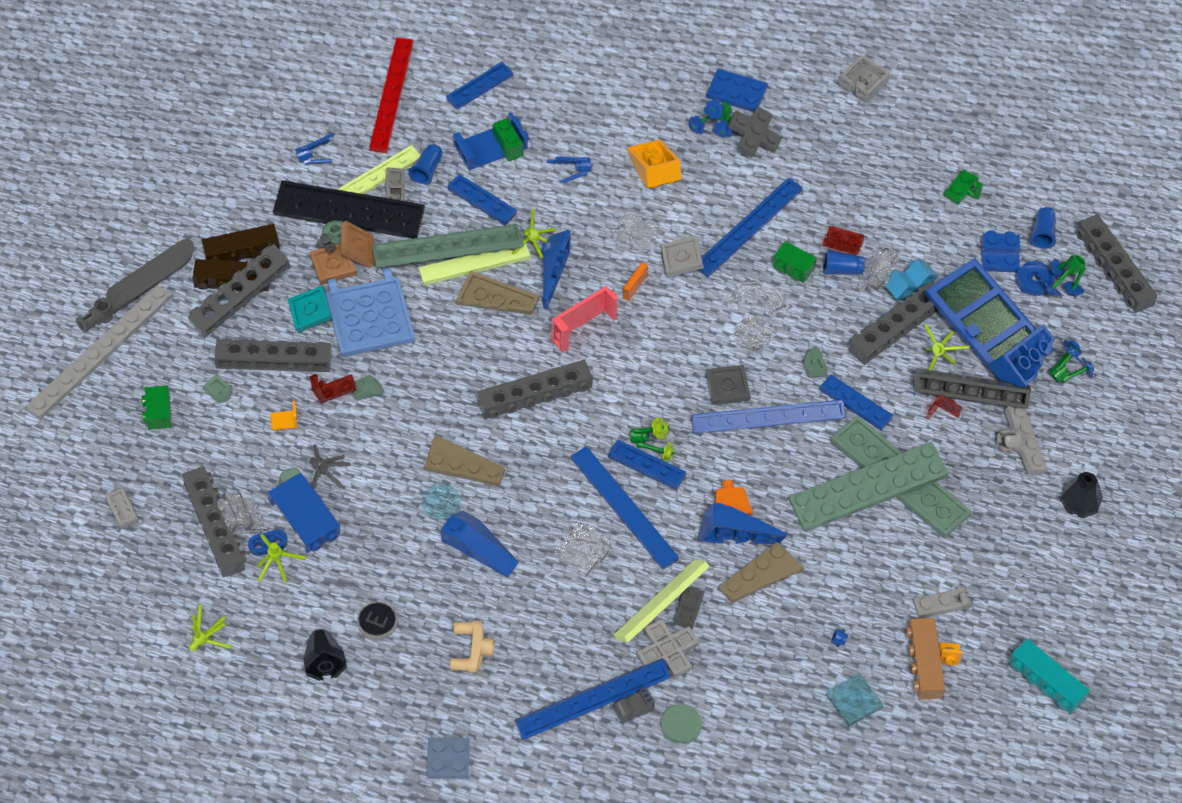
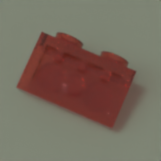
(844, 240)

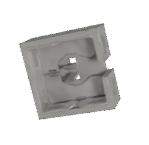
(867, 74)

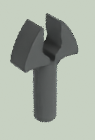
(325, 243)

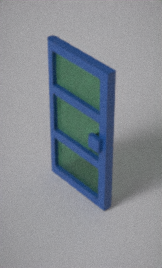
(980, 312)

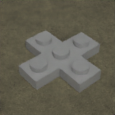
(669, 647)

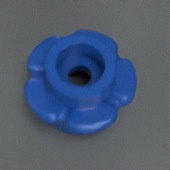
(839, 637)

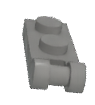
(942, 603)

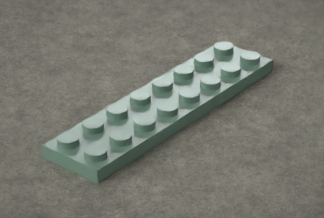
(447, 245)
(868, 486)
(929, 502)

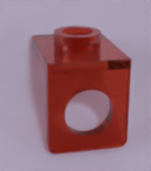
(946, 404)

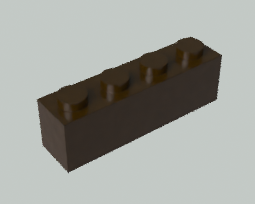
(240, 244)
(216, 272)

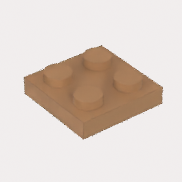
(357, 244)
(332, 265)

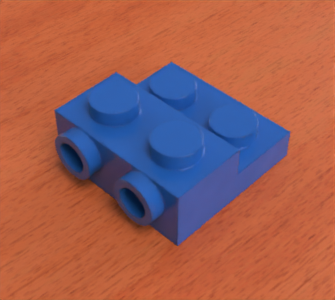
(1000, 251)

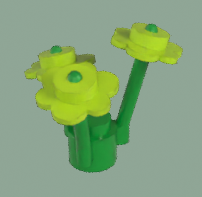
(660, 429)

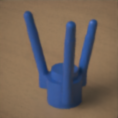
(304, 153)
(582, 165)

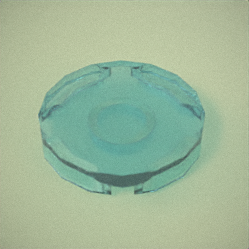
(444, 506)

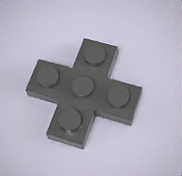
(754, 131)

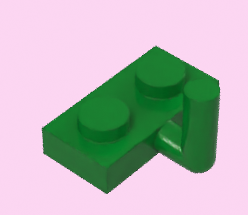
(963, 186)

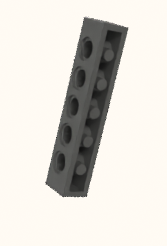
(1116, 263)
(207, 325)
(892, 326)
(265, 360)
(526, 386)
(971, 388)
(227, 563)

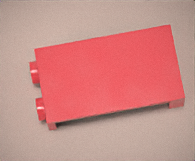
(581, 313)

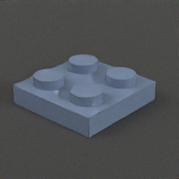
(448, 758)

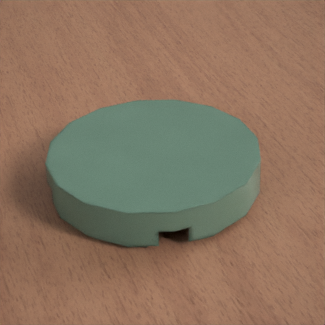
(681, 724)

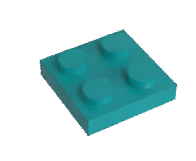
(310, 309)

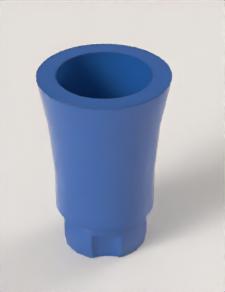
(425, 166)
(1044, 229)
(842, 263)

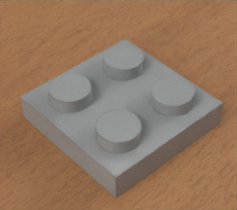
(682, 256)

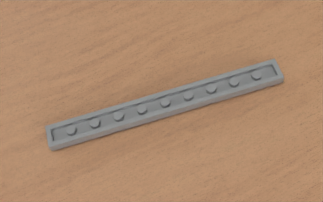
(98, 352)

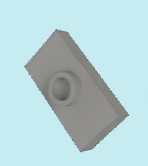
(121, 508)

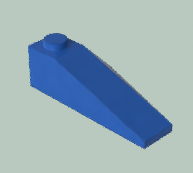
(555, 257)
(1024, 359)
(729, 523)
(476, 540)

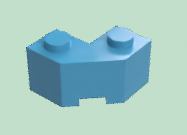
(905, 283)

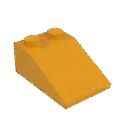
(655, 163)

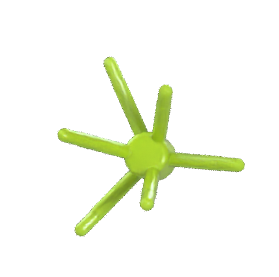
(533, 235)
(940, 348)
(275, 554)
(201, 637)

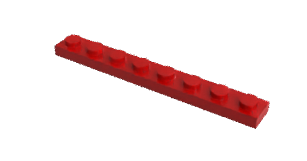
(391, 95)

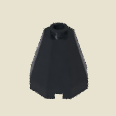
(1082, 495)
(323, 656)

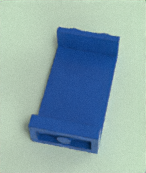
(483, 147)
(305, 512)

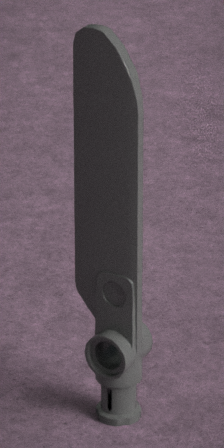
(137, 284)

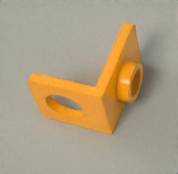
(284, 419)
(950, 656)

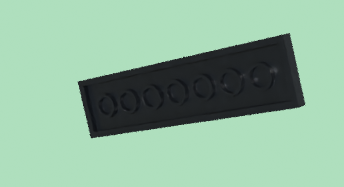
(361, 210)

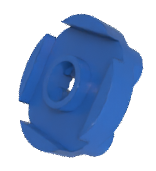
(1030, 286)

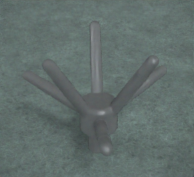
(321, 466)

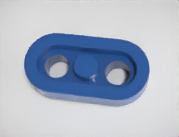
(272, 536)

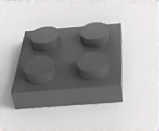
(728, 384)

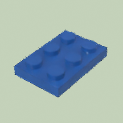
(737, 90)

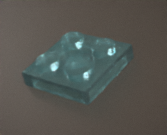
(854, 700)

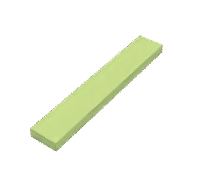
(376, 175)
(464, 265)
(661, 600)

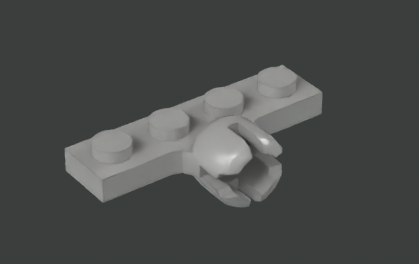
(1022, 439)

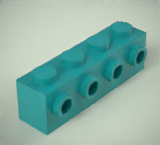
(1049, 676)

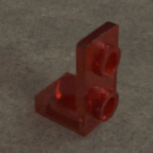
(333, 389)

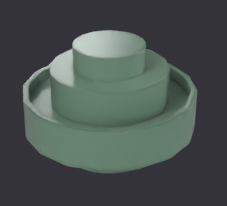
(333, 229)

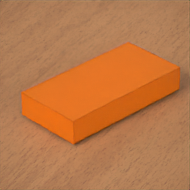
(635, 281)

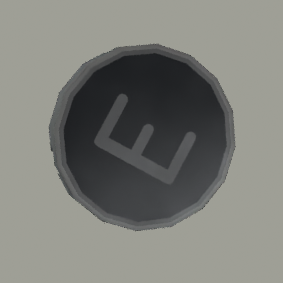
(377, 620)

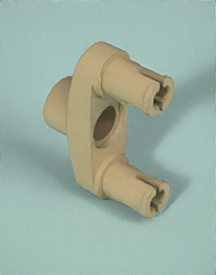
(480, 647)

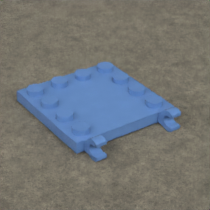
(369, 315)

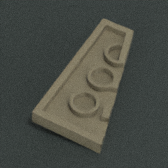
(492, 294)
(461, 463)
(764, 570)

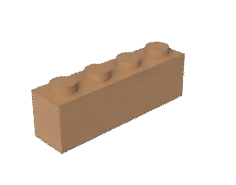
(926, 659)

